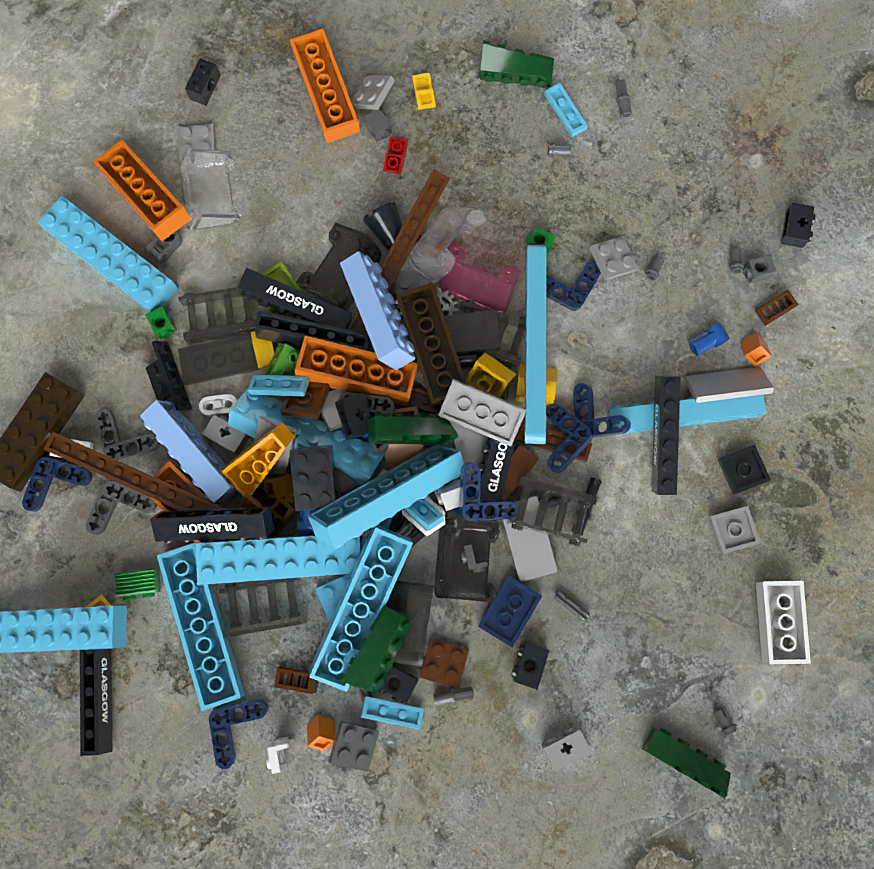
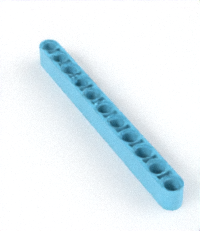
(535, 345)

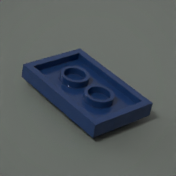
(510, 611)

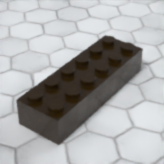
(430, 340)
(24, 440)

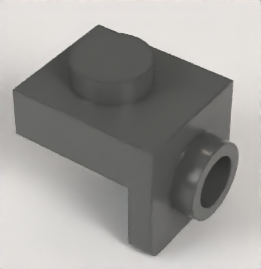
(468, 557)

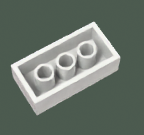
(783, 622)

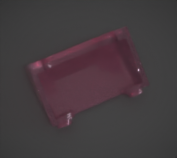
(478, 285)

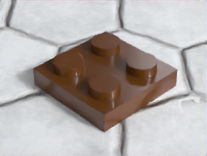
(308, 405)
(444, 663)

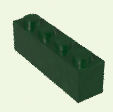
(515, 66)
(409, 430)
(378, 650)
(688, 762)

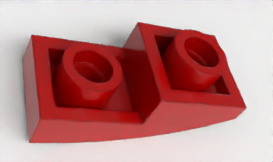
(395, 155)

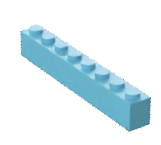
(693, 413)

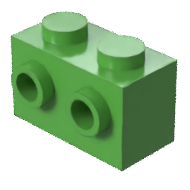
(283, 361)

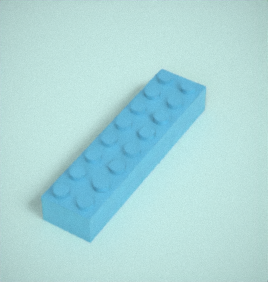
(107, 255)
(350, 456)
(386, 495)
(272, 559)
(360, 604)
(63, 629)
(200, 629)

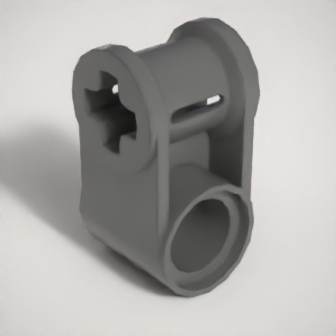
(165, 247)

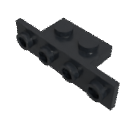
(166, 377)

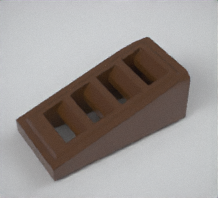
(789, 299)
(312, 685)

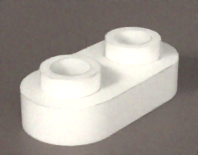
(219, 404)

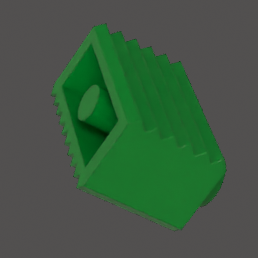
(138, 582)

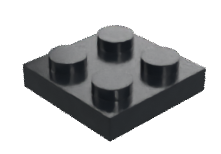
(744, 469)

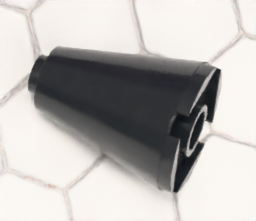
(385, 223)

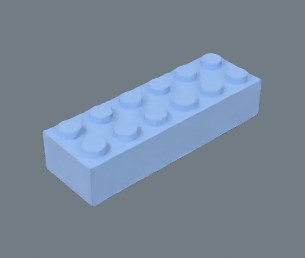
(378, 311)
(190, 450)

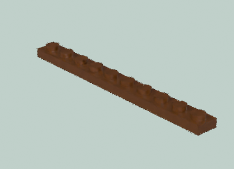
(408, 236)
(553, 439)
(125, 474)

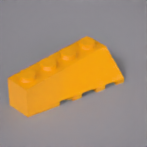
(255, 462)

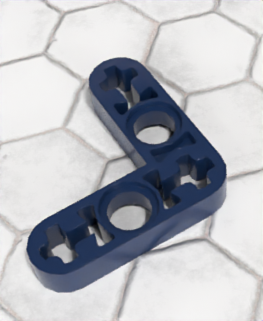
(576, 292)
(593, 423)
(573, 433)
(52, 472)
(474, 500)
(225, 727)

